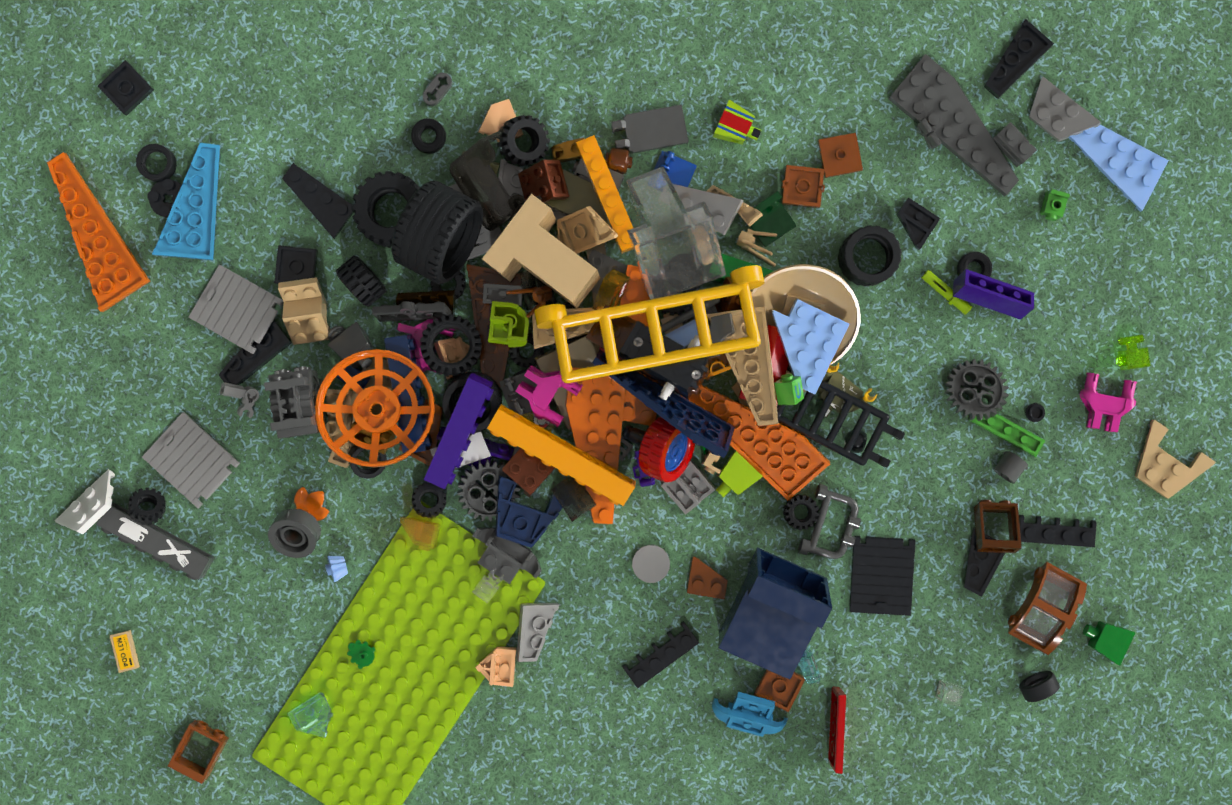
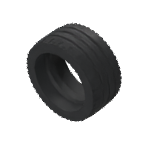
(448, 400)

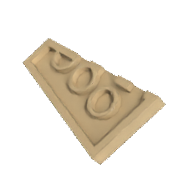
(545, 337)

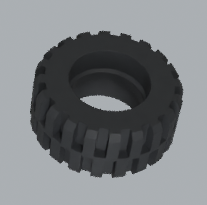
(368, 197)

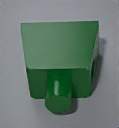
(1109, 640)

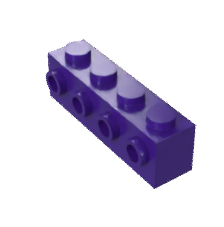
(993, 294)

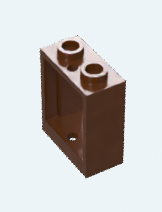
(999, 546)

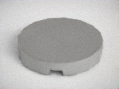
(650, 563)

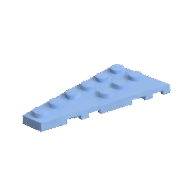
(1122, 162)

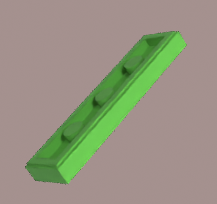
(1011, 433)

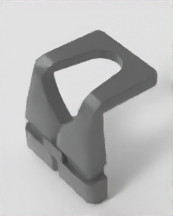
(926, 131)

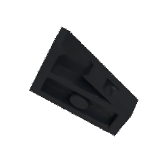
(917, 222)

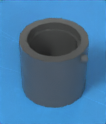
(1010, 467)

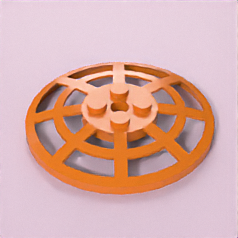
(364, 403)

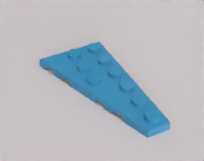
(192, 219)

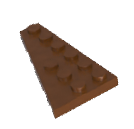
(493, 355)

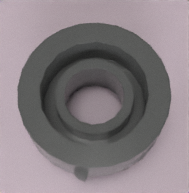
(294, 533)

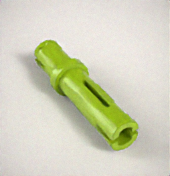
(960, 304)

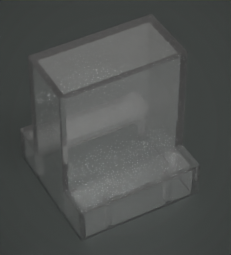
(671, 244)

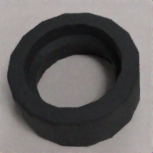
(142, 157)
(365, 473)
(1039, 686)

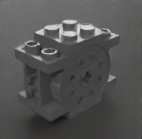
(294, 401)

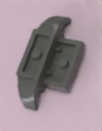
(506, 555)

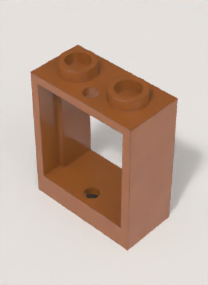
(190, 768)

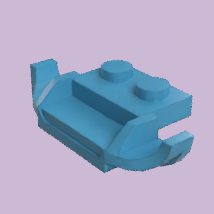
(749, 715)

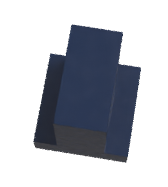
(775, 613)

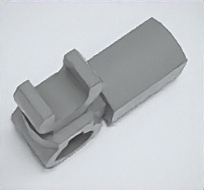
(248, 394)

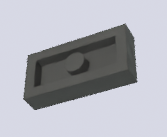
(497, 292)

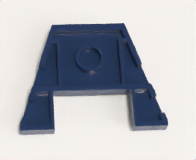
(518, 521)

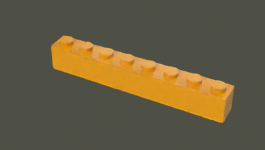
(561, 455)

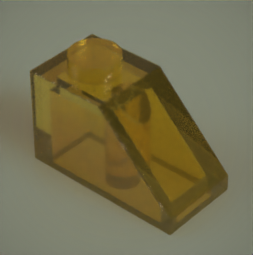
(421, 532)

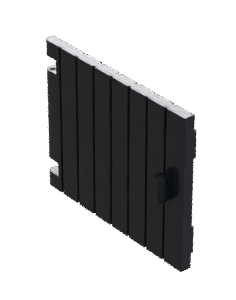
(882, 574)

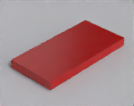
(837, 729)

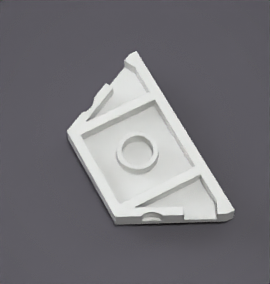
(89, 506)

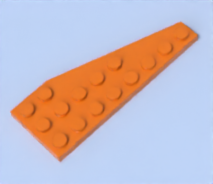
(773, 450)

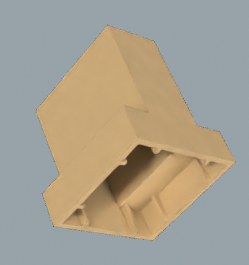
(531, 246)

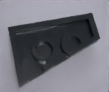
(980, 567)

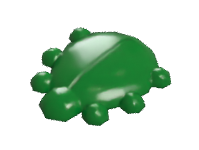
(361, 653)

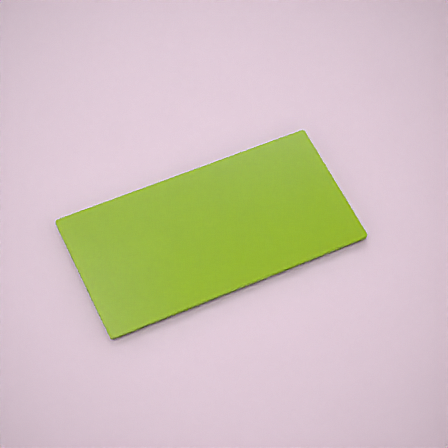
(423, 674)

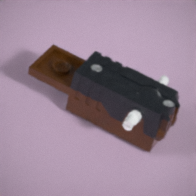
(634, 341)

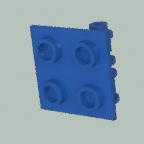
(678, 170)

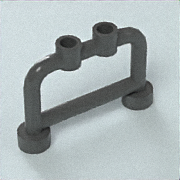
(852, 522)

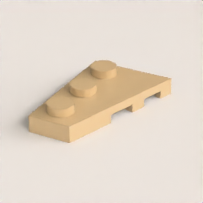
(332, 426)

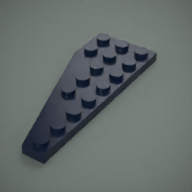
(681, 413)

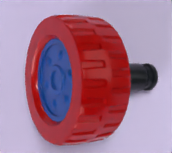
(662, 451)

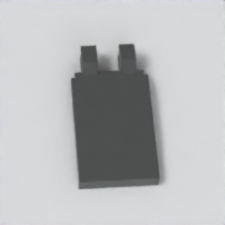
(652, 129)

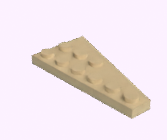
(754, 368)

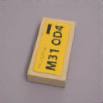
(124, 651)

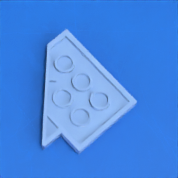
(809, 341)

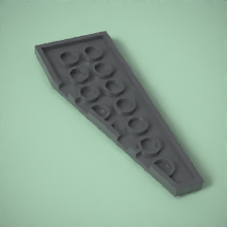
(938, 98)

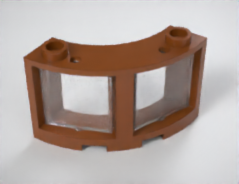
(1048, 608)

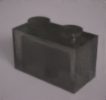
(573, 498)

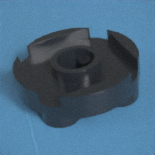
(158, 193)

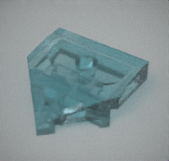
(312, 716)

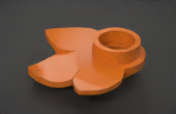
(311, 503)

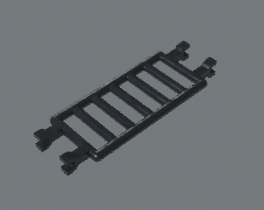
(828, 442)

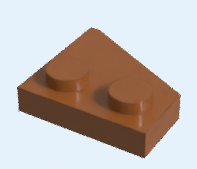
(705, 581)

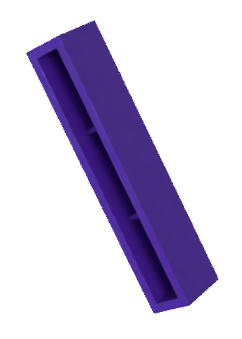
(458, 431)

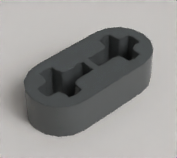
(433, 86)

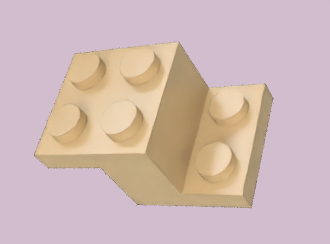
(304, 310)

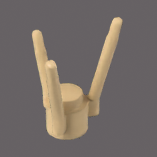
(747, 242)

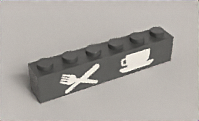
(157, 542)

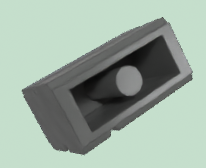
(1014, 144)

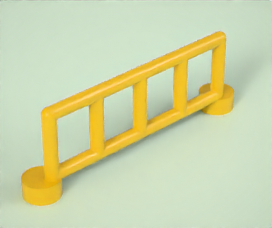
(742, 281)

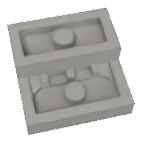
(689, 488)

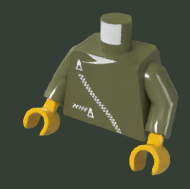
(838, 380)

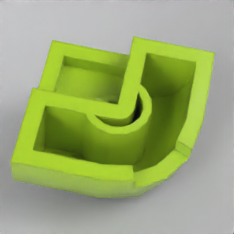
(508, 324)

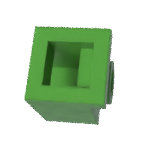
(1048, 208)

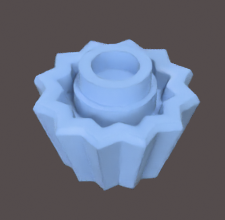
(336, 567)

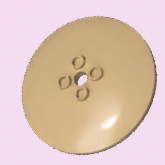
(815, 287)

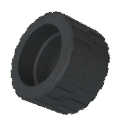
(891, 248)

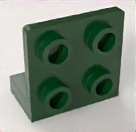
(774, 219)

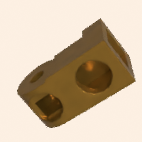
(566, 151)

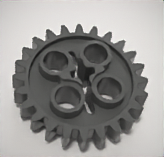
(975, 406)
(476, 502)

